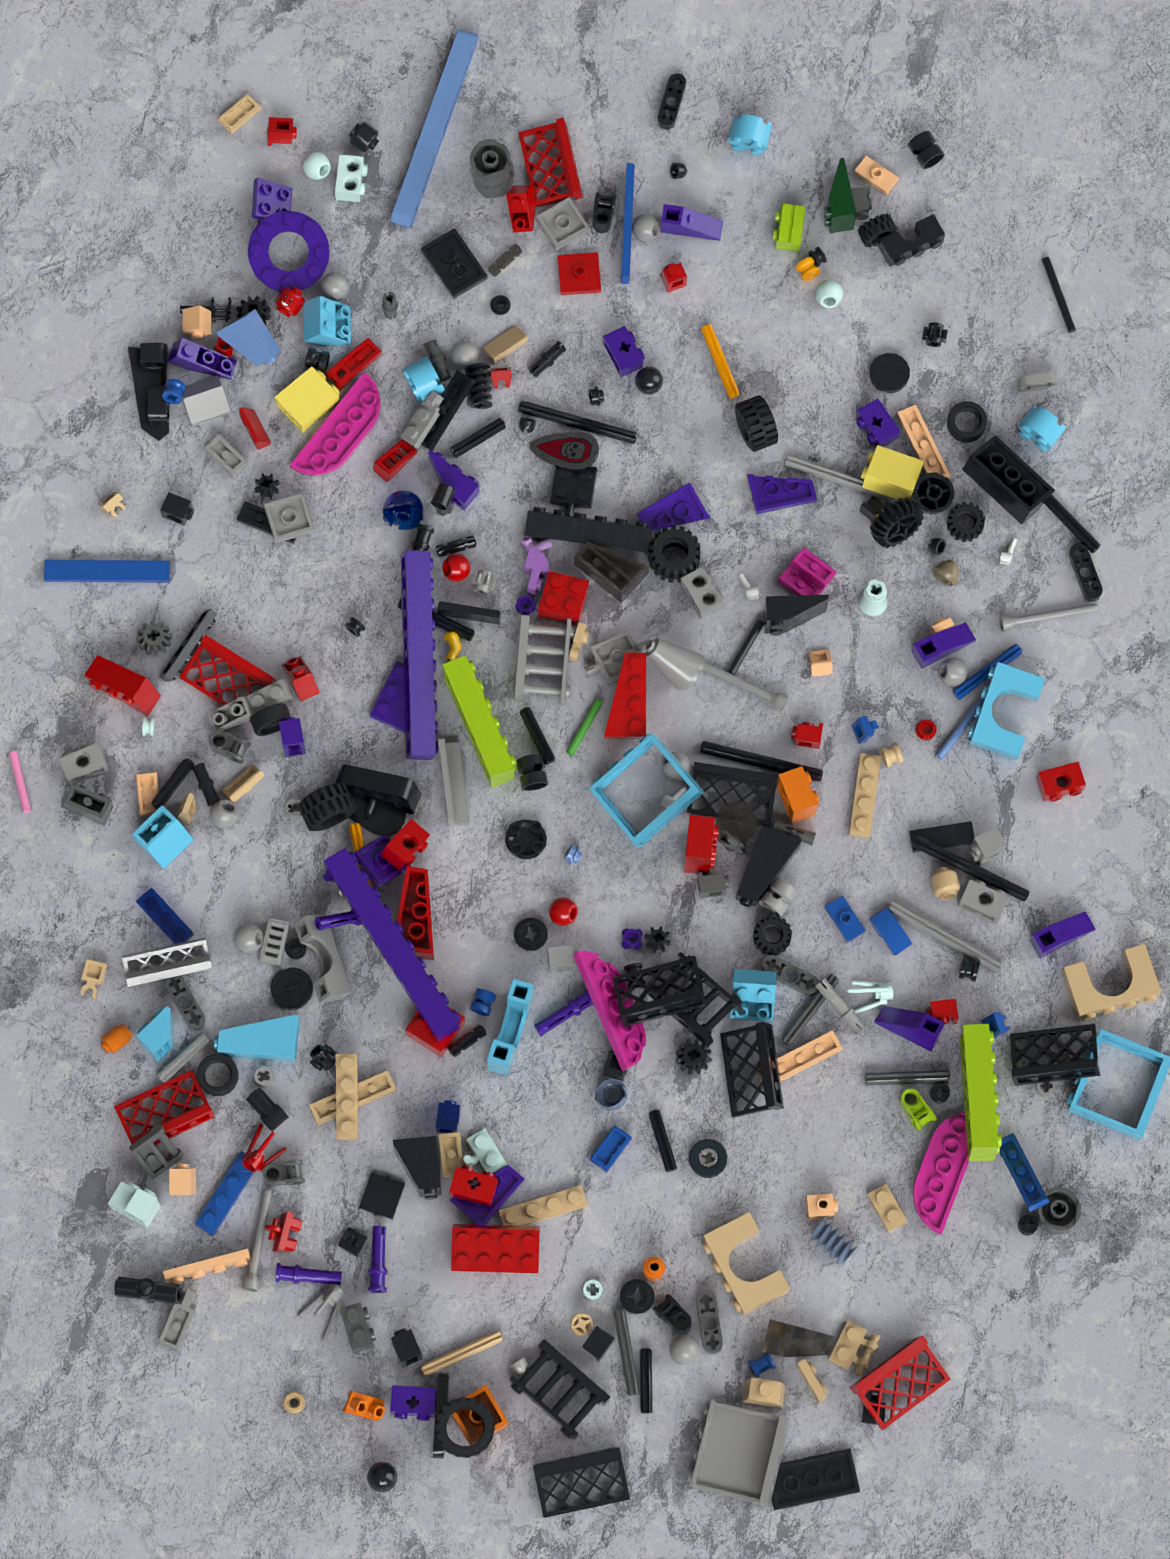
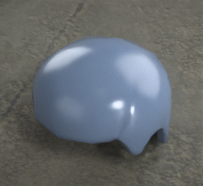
(611, 1094)

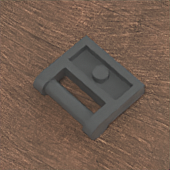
(151, 1157)

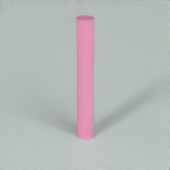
(20, 781)

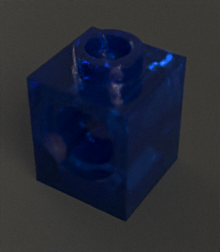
(448, 1117)

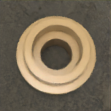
(294, 1395)

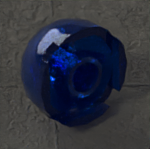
(403, 510)

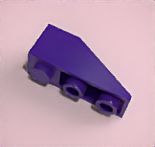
(690, 223)
(201, 359)
(465, 487)
(942, 644)
(1061, 934)
(911, 1025)

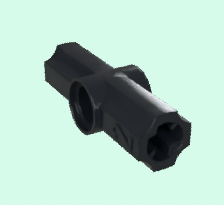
(136, 1289)

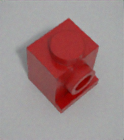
(280, 131)
(671, 274)
(807, 735)
(944, 1010)

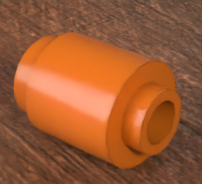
(115, 1039)
(653, 1275)

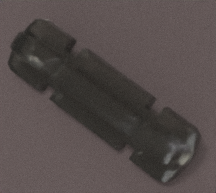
(504, 260)

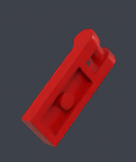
(354, 363)

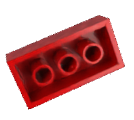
(495, 1248)

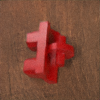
(286, 1223)

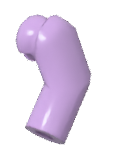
(528, 543)

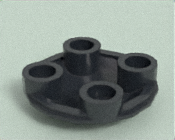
(525, 839)

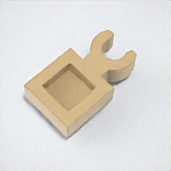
(581, 637)
(93, 975)

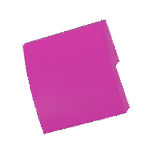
(806, 575)

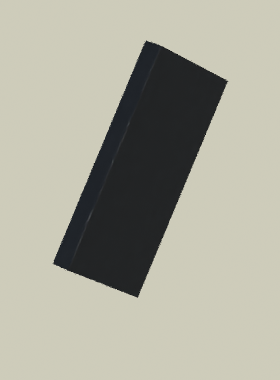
(815, 1479)

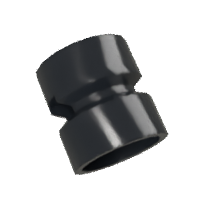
(928, 152)
(532, 772)

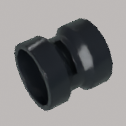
(317, 359)

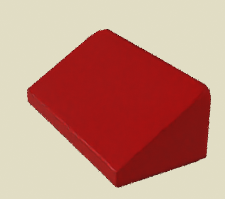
(254, 428)

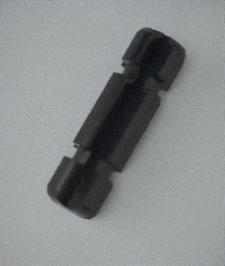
(456, 546)
(467, 1041)

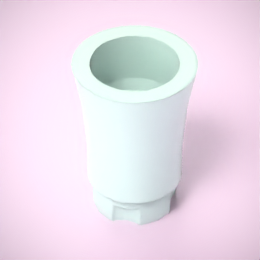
(873, 598)

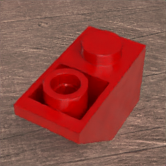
(521, 207)
(300, 678)

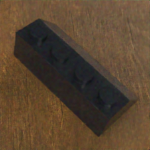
(1008, 479)

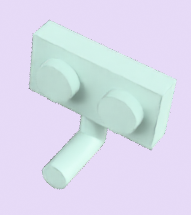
(485, 1153)

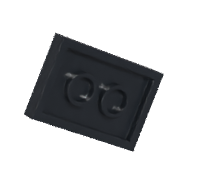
(454, 263)

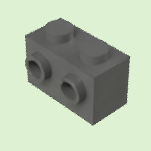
(88, 804)
(356, 1327)

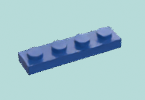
(1022, 1173)
(224, 1197)

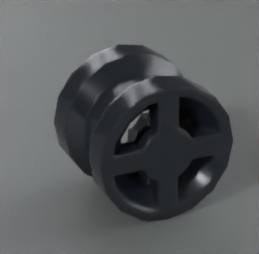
(969, 969)

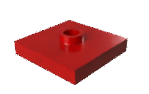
(579, 273)

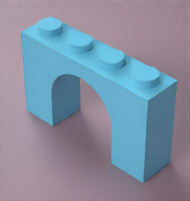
(986, 732)
(505, 1047)

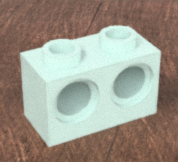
(348, 178)

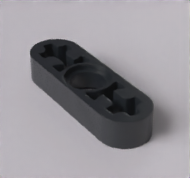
(669, 92)
(1096, 584)

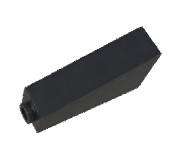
(768, 859)

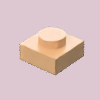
(941, 625)

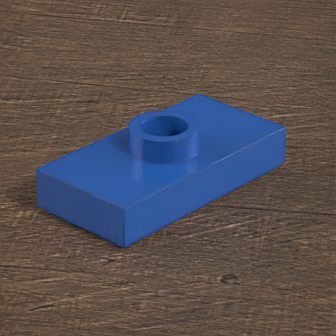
(845, 919)
(610, 1148)

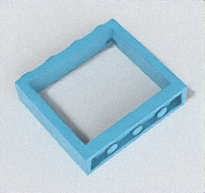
(666, 816)
(1138, 1050)

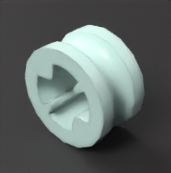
(148, 726)
(587, 1294)

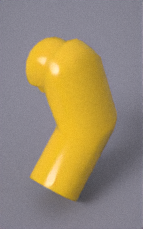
(455, 645)

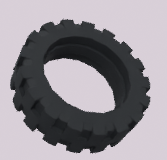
(441, 1427)

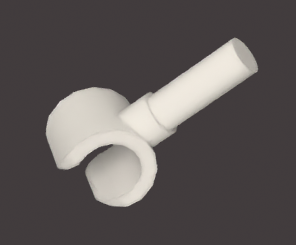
(1005, 557)
(751, 593)
(668, 800)

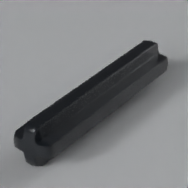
(478, 437)
(537, 735)
(172, 783)
(662, 1141)
(646, 1380)

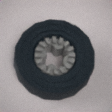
(701, 1149)

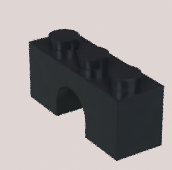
(898, 250)

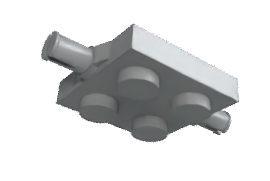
(610, 655)

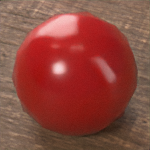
(456, 567)
(563, 911)

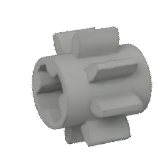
(483, 582)

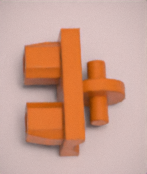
(364, 1405)

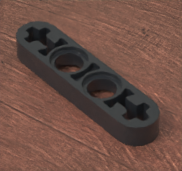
(441, 1400)

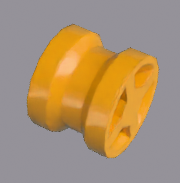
(807, 269)

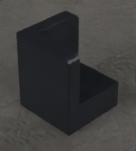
(872, 507)
(612, 1068)
(598, 1343)

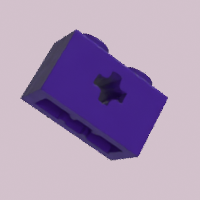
(624, 362)
(877, 414)
(292, 737)
(424, 1396)

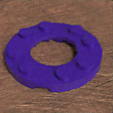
(288, 222)

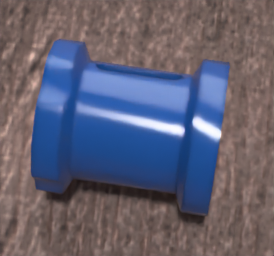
(761, 1364)

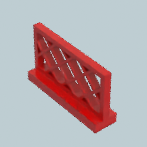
(566, 155)
(232, 659)
(175, 1125)
(894, 1364)

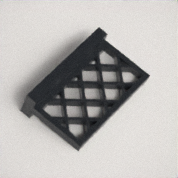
(737, 775)
(662, 1004)
(768, 1065)
(1054, 1071)
(575, 1463)

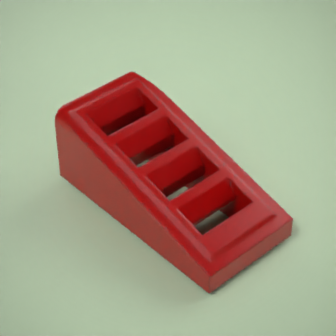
(387, 470)

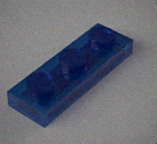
(164, 917)

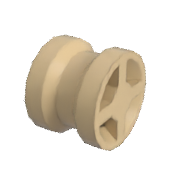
(891, 755)
(583, 1320)

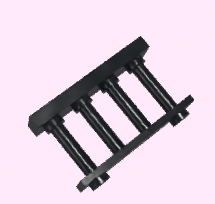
(688, 1018)
(580, 1382)

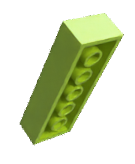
(478, 721)
(979, 1092)

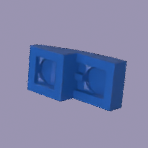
(890, 931)

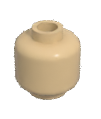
(945, 883)

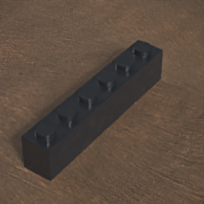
(594, 530)

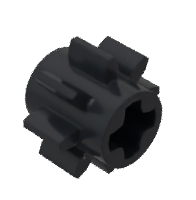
(934, 334)
(262, 489)
(657, 946)
(322, 1057)

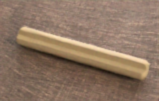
(461, 1353)

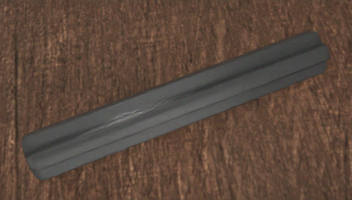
(807, 1013)
(907, 1077)
(626, 1352)

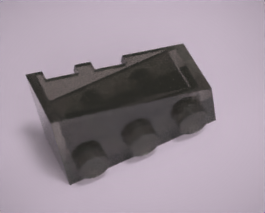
(611, 571)

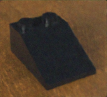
(789, 612)

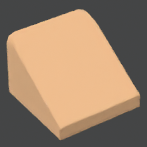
(820, 662)

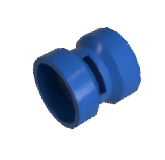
(482, 1002)

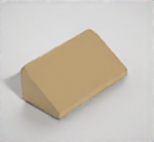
(505, 344)

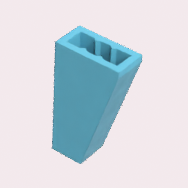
(261, 1040)

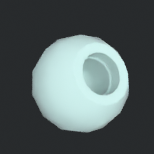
(316, 166)
(829, 293)

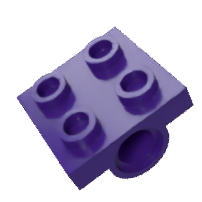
(270, 198)

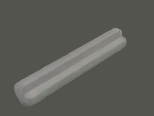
(182, 1057)

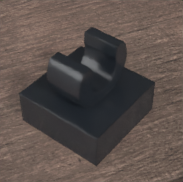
(352, 1242)

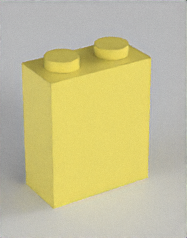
(307, 399)
(891, 473)

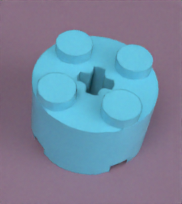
(749, 134)
(423, 379)
(1040, 427)

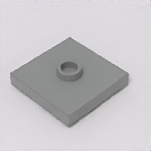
(562, 223)
(289, 517)

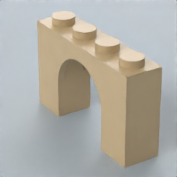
(1089, 1002)
(746, 1295)

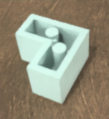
(135, 1203)

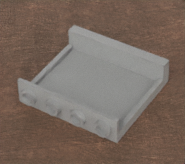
(739, 1453)

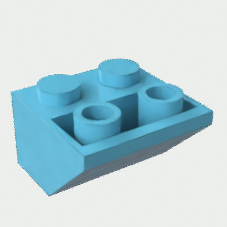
(327, 322)
(162, 837)
(756, 992)
(158, 1035)

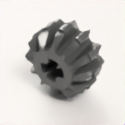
(147, 635)

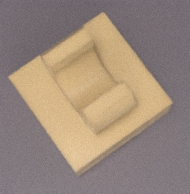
(111, 502)

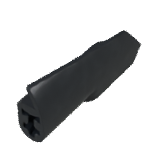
(149, 380)

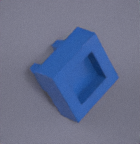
(864, 729)
(996, 1024)

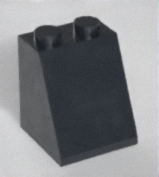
(421, 1164)

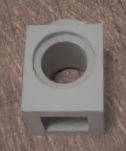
(561, 958)

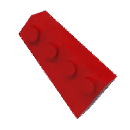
(628, 708)
(415, 912)

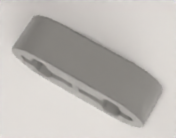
(1037, 381)

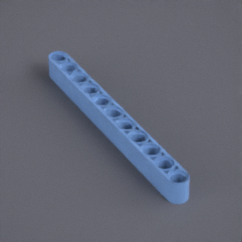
(434, 128)

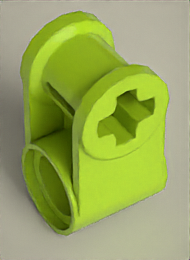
(916, 1110)

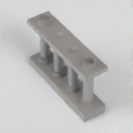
(524, 668)

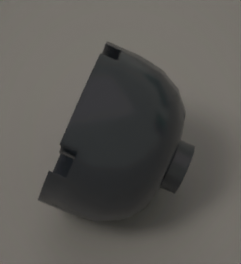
(933, 493)

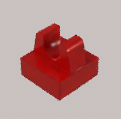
(499, 374)

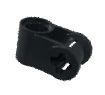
(603, 209)
(670, 1311)

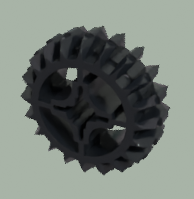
(896, 522)

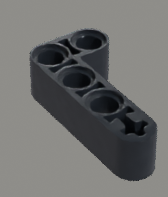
(381, 786)

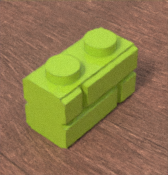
(790, 227)

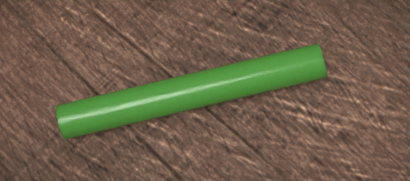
(584, 727)

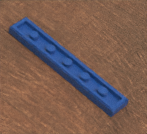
(627, 223)
(107, 571)

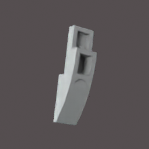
(243, 708)

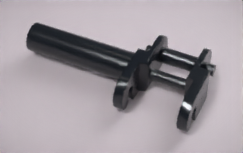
(212, 308)

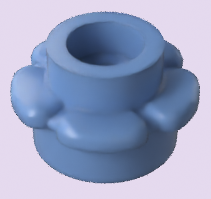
(572, 855)

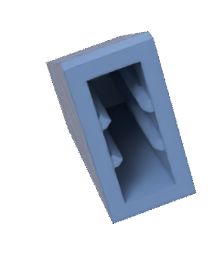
(251, 338)

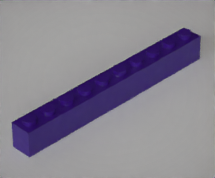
(418, 655)
(392, 945)

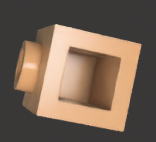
(196, 322)
(182, 1180)
(821, 1206)

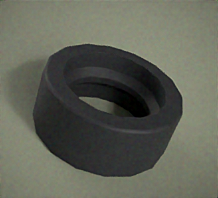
(966, 406)
(267, 719)
(217, 1058)

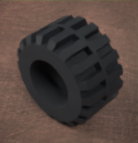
(756, 423)
(676, 538)
(327, 807)

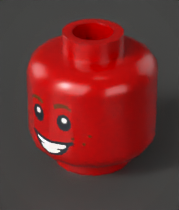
(289, 301)

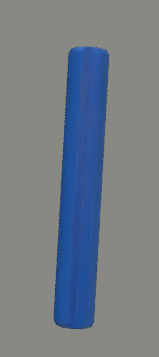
(981, 676)

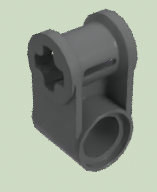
(233, 747)
(285, 1172)

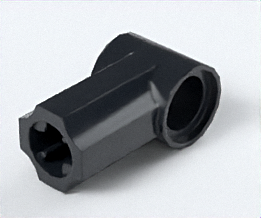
(443, 499)
(270, 1113)

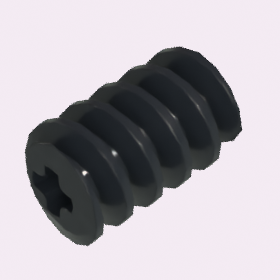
(477, 395)

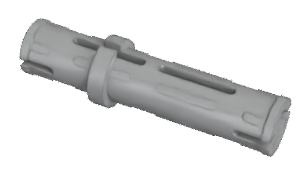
(847, 1014)

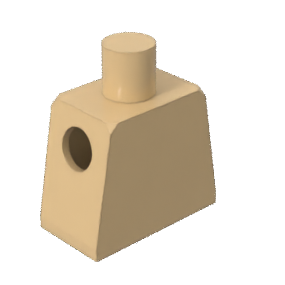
(763, 1393)

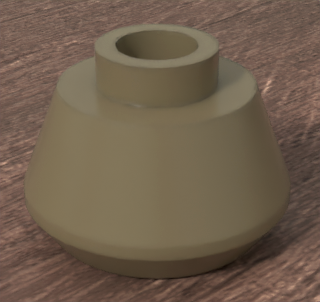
(947, 572)

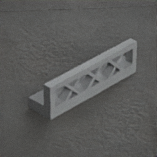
(453, 783)
(168, 969)

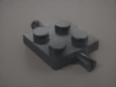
(573, 488)

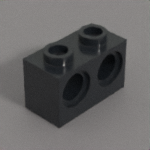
(406, 1347)

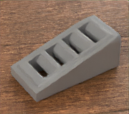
(267, 940)

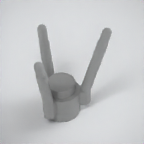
(331, 1296)

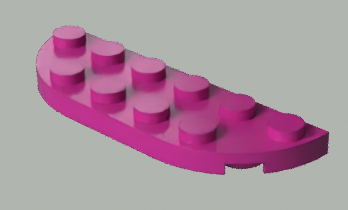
(341, 430)
(598, 978)
(941, 1173)

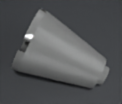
(675, 662)

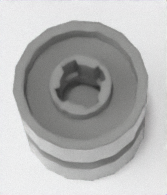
(783, 892)

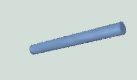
(958, 731)

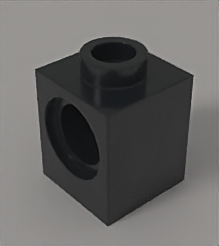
(177, 509)

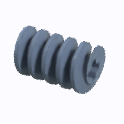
(832, 1242)

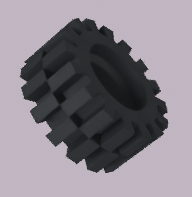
(876, 229)
(957, 530)
(781, 926)

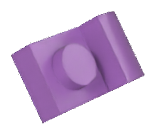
(537, 567)

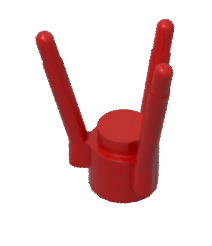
(254, 1159)

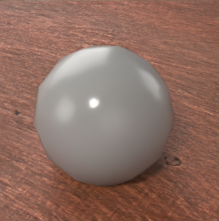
(646, 228)
(334, 286)
(464, 354)
(952, 672)
(669, 770)
(224, 814)
(248, 938)
(684, 1349)

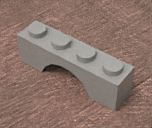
(332, 983)

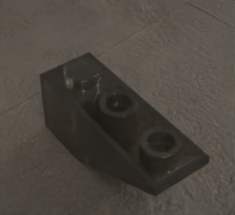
(794, 1341)

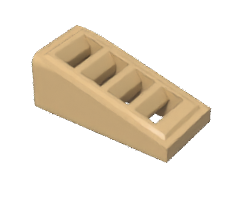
(186, 809)

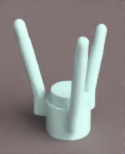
(881, 990)

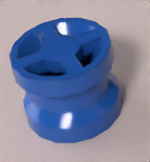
(173, 391)

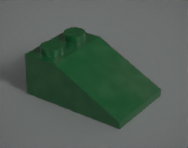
(841, 210)

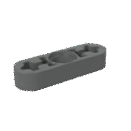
(807, 976)
(187, 1018)
(701, 1307)

